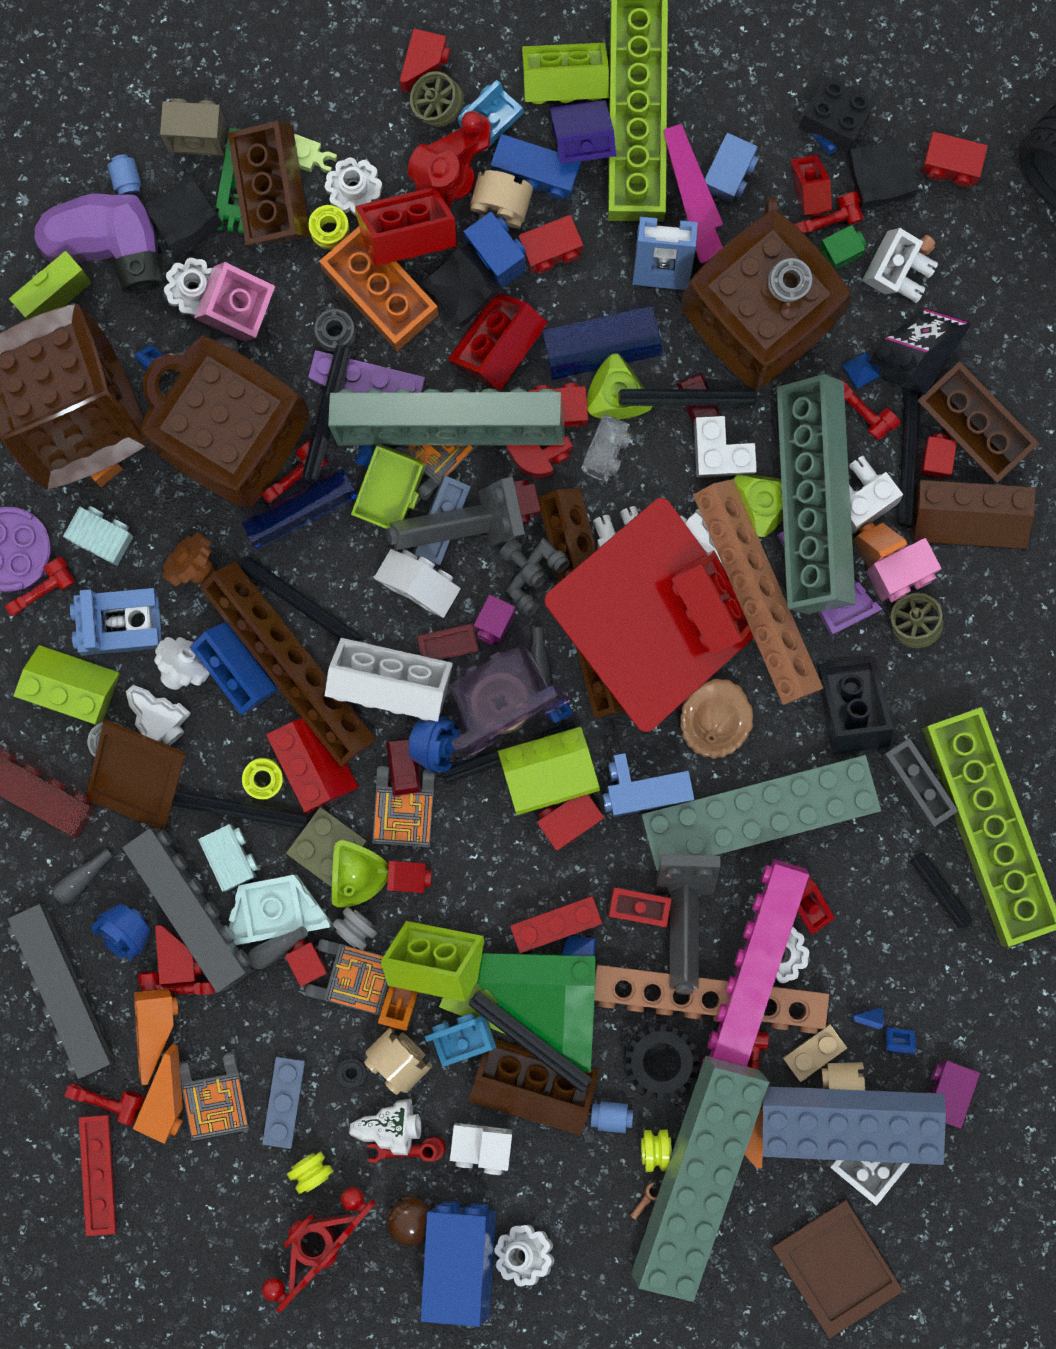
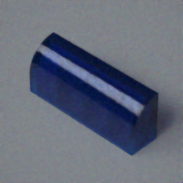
(588, 343)
(299, 509)

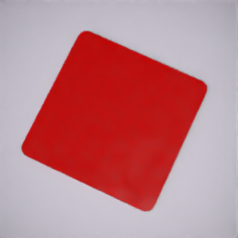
(632, 623)

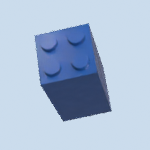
(458, 1264)

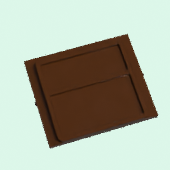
(135, 775)
(837, 1269)

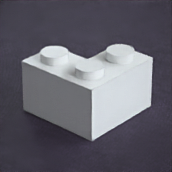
(717, 458)
(418, 581)
(481, 1146)
(869, 1178)

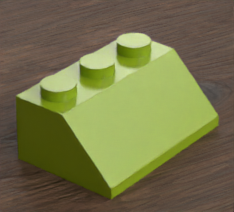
(565, 72)
(67, 685)
(549, 770)
(433, 961)

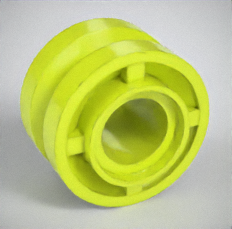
(324, 215)
(256, 790)
(656, 1150)
(310, 1172)

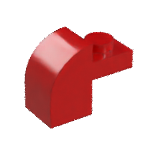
(537, 462)

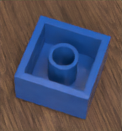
(496, 248)

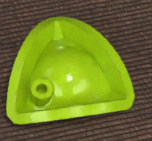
(604, 389)
(762, 501)
(356, 874)

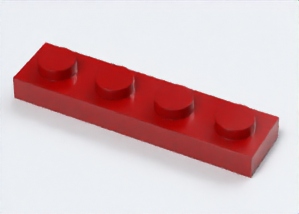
(97, 1175)

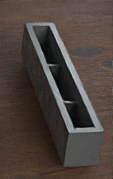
(188, 909)
(60, 990)

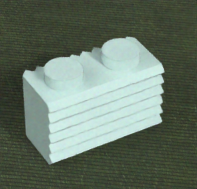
(99, 535)
(228, 858)

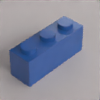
(536, 166)
(233, 668)

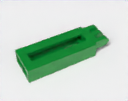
(225, 210)

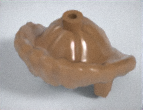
(716, 718)

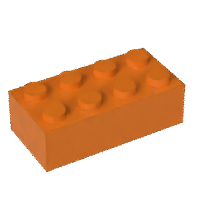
(379, 292)

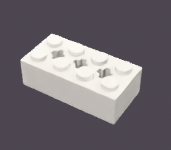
(388, 679)

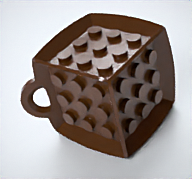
(740, 316)
(65, 398)
(222, 420)

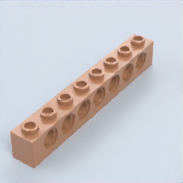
(758, 591)
(606, 978)

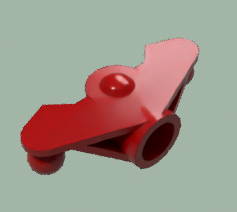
(448, 160)
(352, 1200)

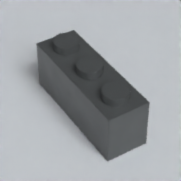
(919, 783)

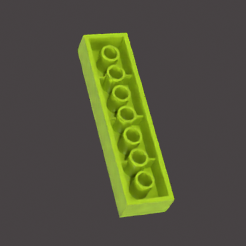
(638, 109)
(992, 827)

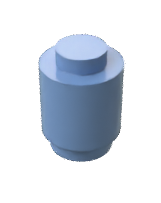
(124, 175)
(611, 1117)

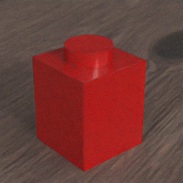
(938, 456)
(306, 962)

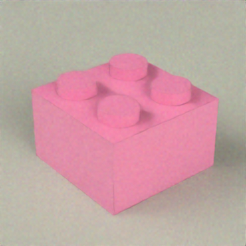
(234, 302)
(906, 568)

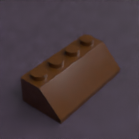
(269, 184)
(978, 422)
(973, 514)
(525, 1087)

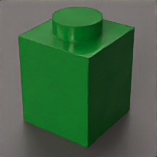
(843, 247)

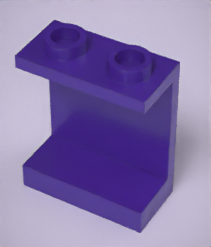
(583, 131)

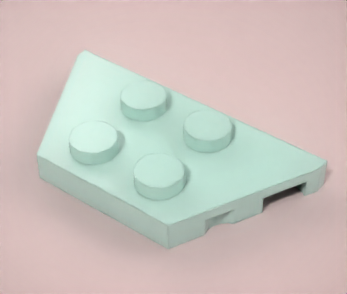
(274, 909)

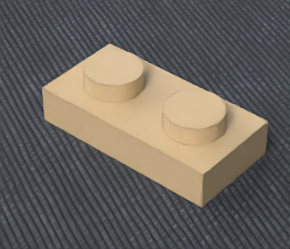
(814, 1053)

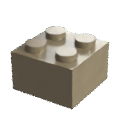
(193, 127)

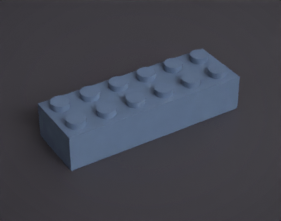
(854, 1125)

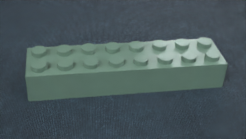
(447, 417)
(815, 495)
(763, 811)
(699, 1178)

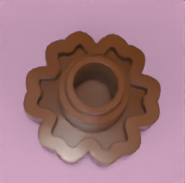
(189, 561)

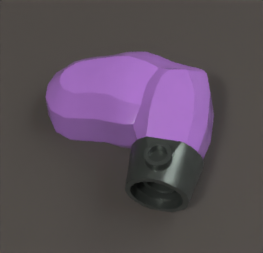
(102, 229)

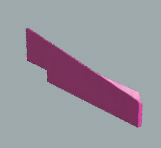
(694, 193)

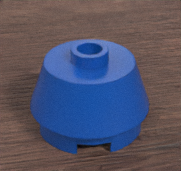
(432, 745)
(122, 931)

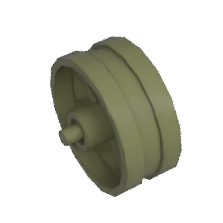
(436, 99)
(917, 620)

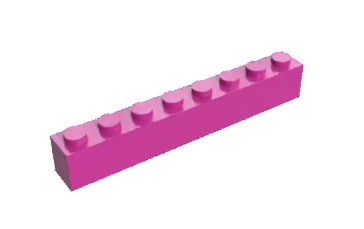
(758, 962)

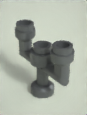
(531, 571)

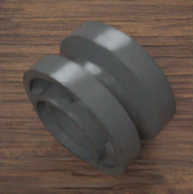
(331, 318)

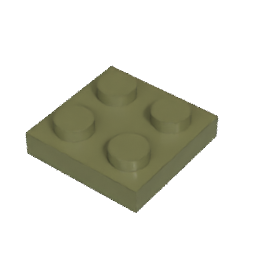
(316, 844)

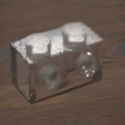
(605, 448)

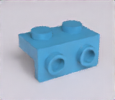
(497, 107)
(463, 1040)

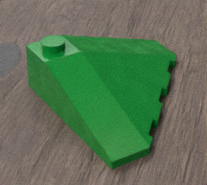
(547, 996)

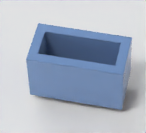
(730, 168)

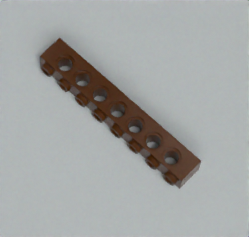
(571, 532)
(287, 663)

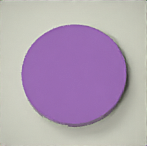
(23, 549)

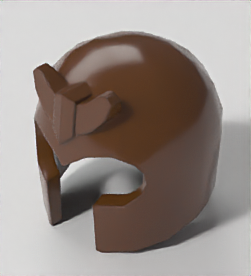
(408, 1221)

